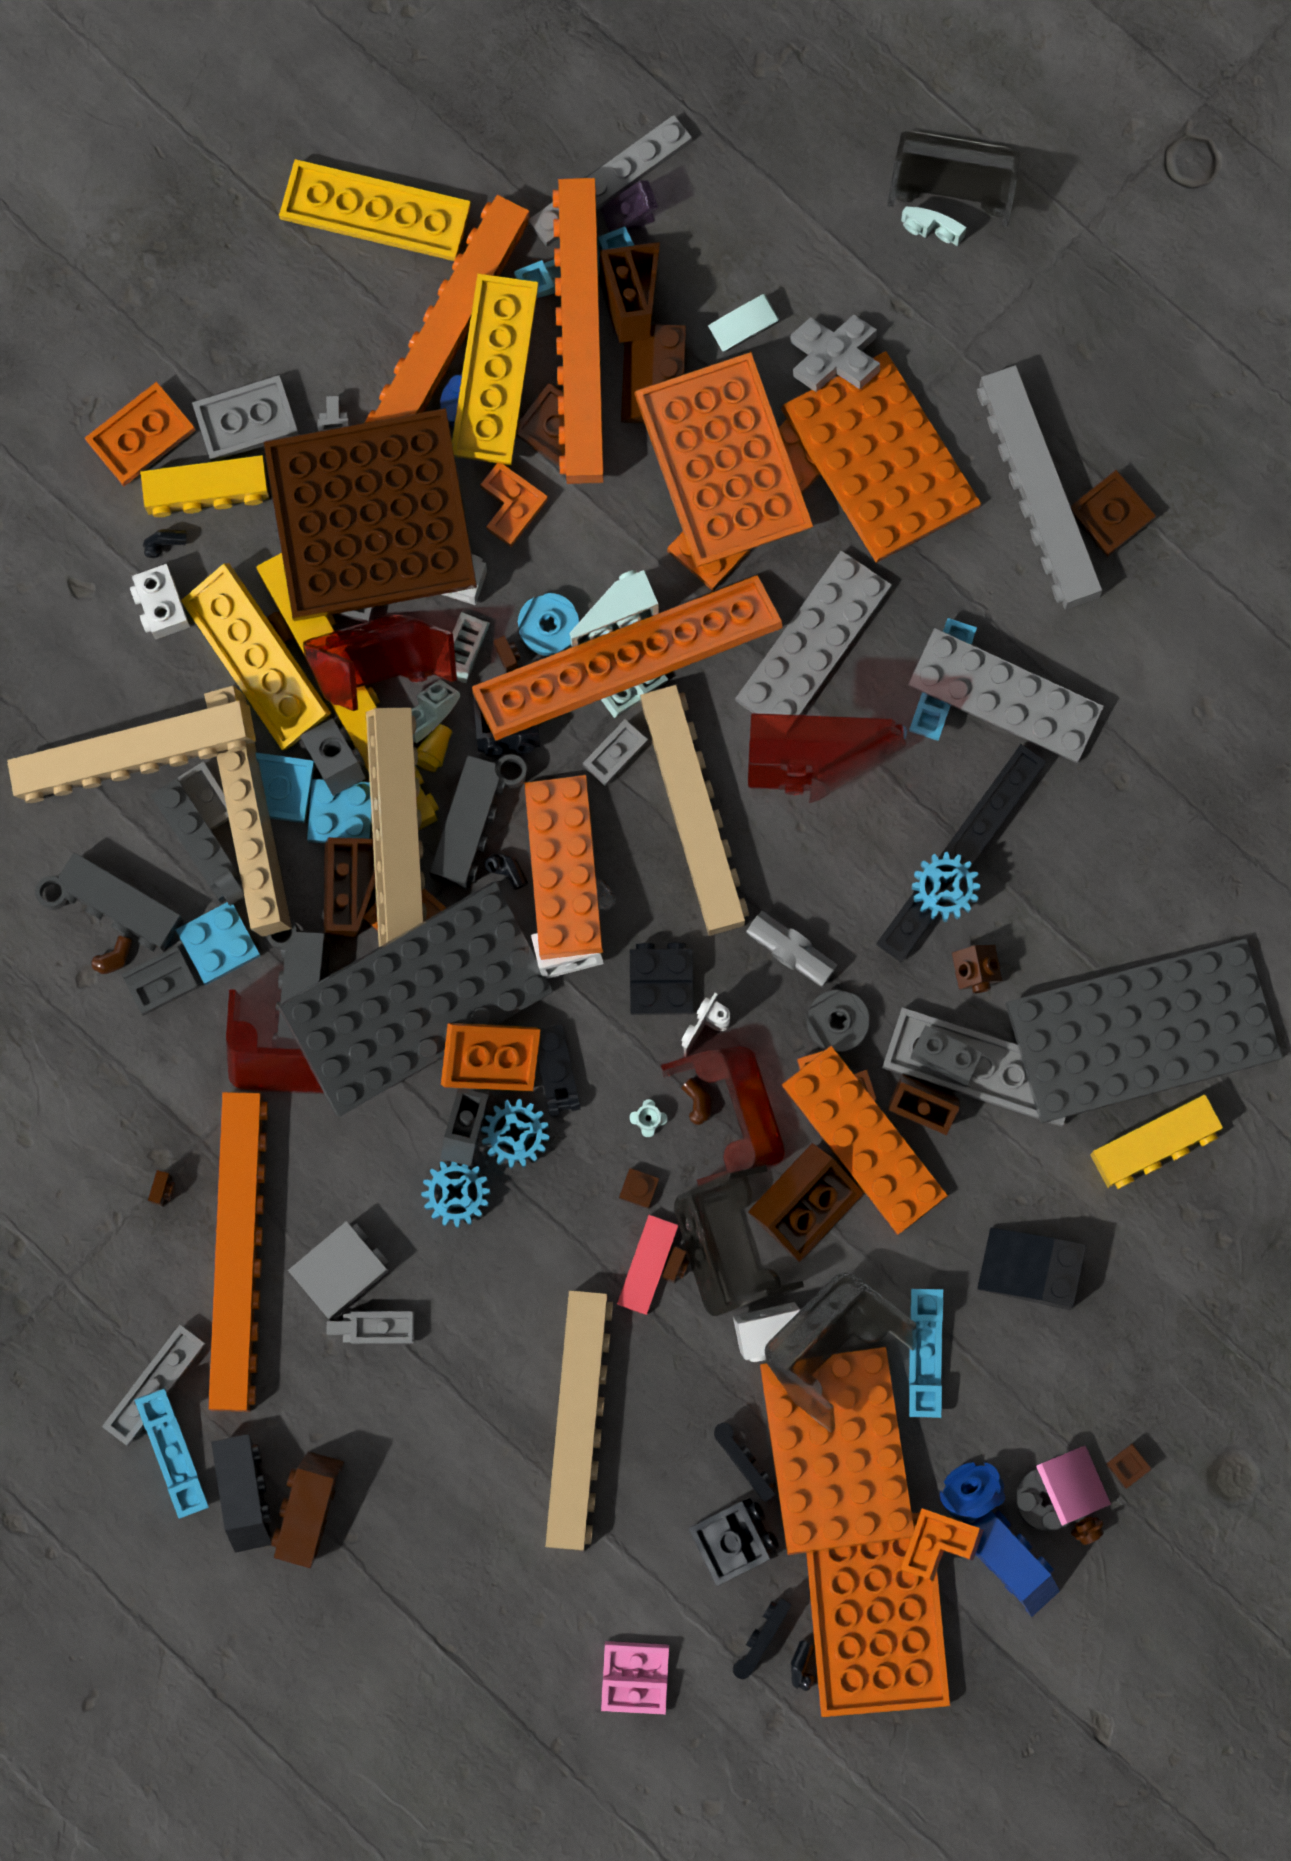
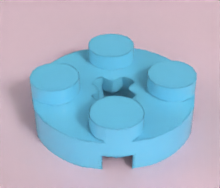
(541, 609)

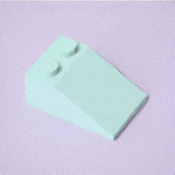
(622, 605)

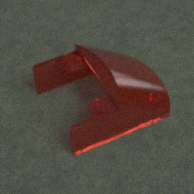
(818, 751)

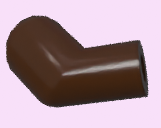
(113, 960)
(701, 1102)

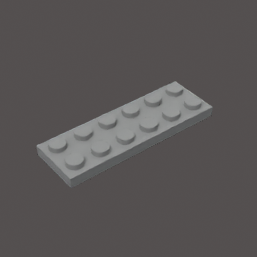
(814, 639)
(1005, 695)
(996, 1079)

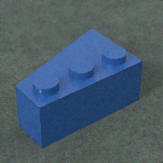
(1014, 1564)

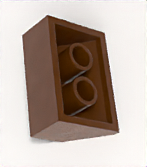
(651, 363)
(806, 1202)

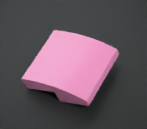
(1073, 1485)
(635, 1677)

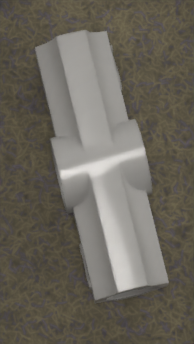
(791, 949)

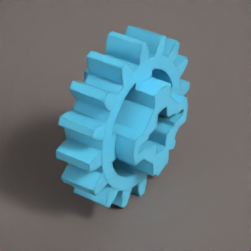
(936, 876)
(530, 1130)
(466, 1202)

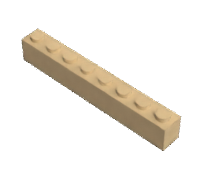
(132, 751)
(693, 810)
(395, 821)
(251, 830)
(577, 1419)

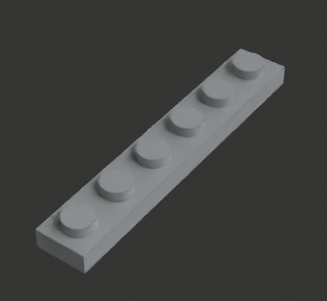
(623, 171)

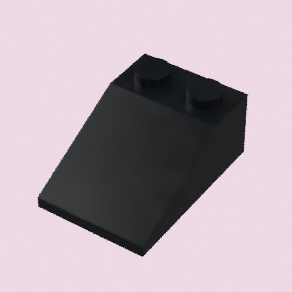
(1031, 1268)

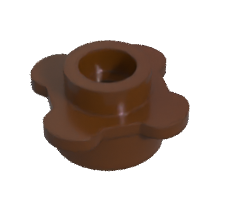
(1088, 1530)

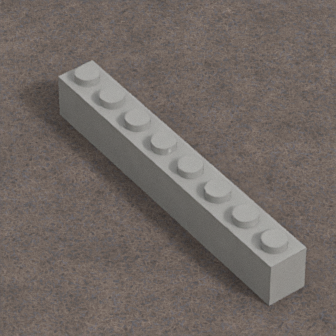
(1039, 487)

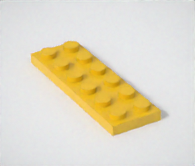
(375, 210)
(494, 369)
(255, 656)

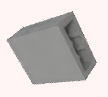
(339, 1270)

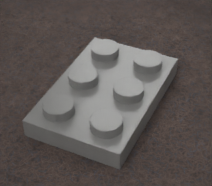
(245, 418)

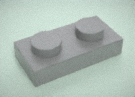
(615, 752)
(205, 795)

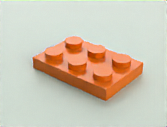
(140, 434)
(490, 1057)

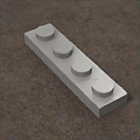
(161, 1373)

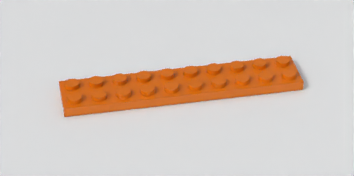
(626, 657)

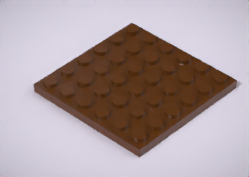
(370, 514)

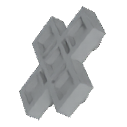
(835, 353)

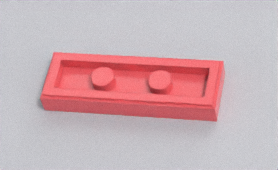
(647, 1265)

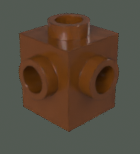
(977, 968)

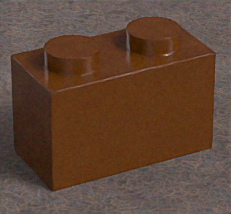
(924, 1104)

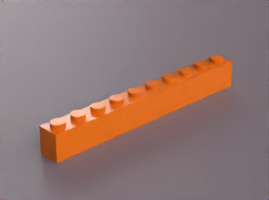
(450, 318)
(580, 331)
(237, 1252)

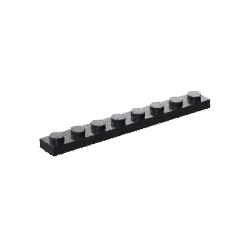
(968, 843)

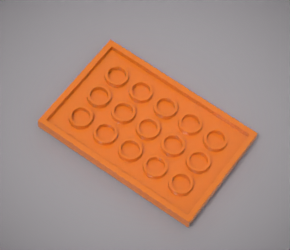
(723, 459)
(881, 459)
(847, 1482)
(875, 1631)

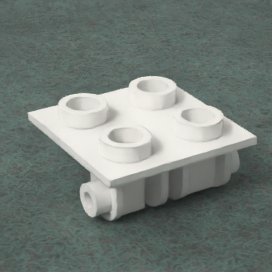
(710, 1013)

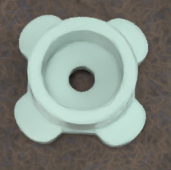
(648, 1127)

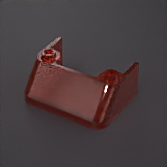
(378, 652)
(263, 1067)
(760, 1132)

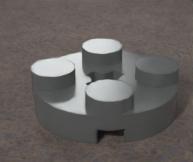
(842, 1004)
(1030, 1505)

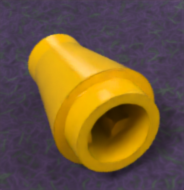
(433, 748)

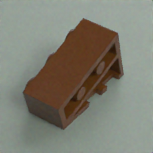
(629, 288)
(347, 884)
(306, 1509)

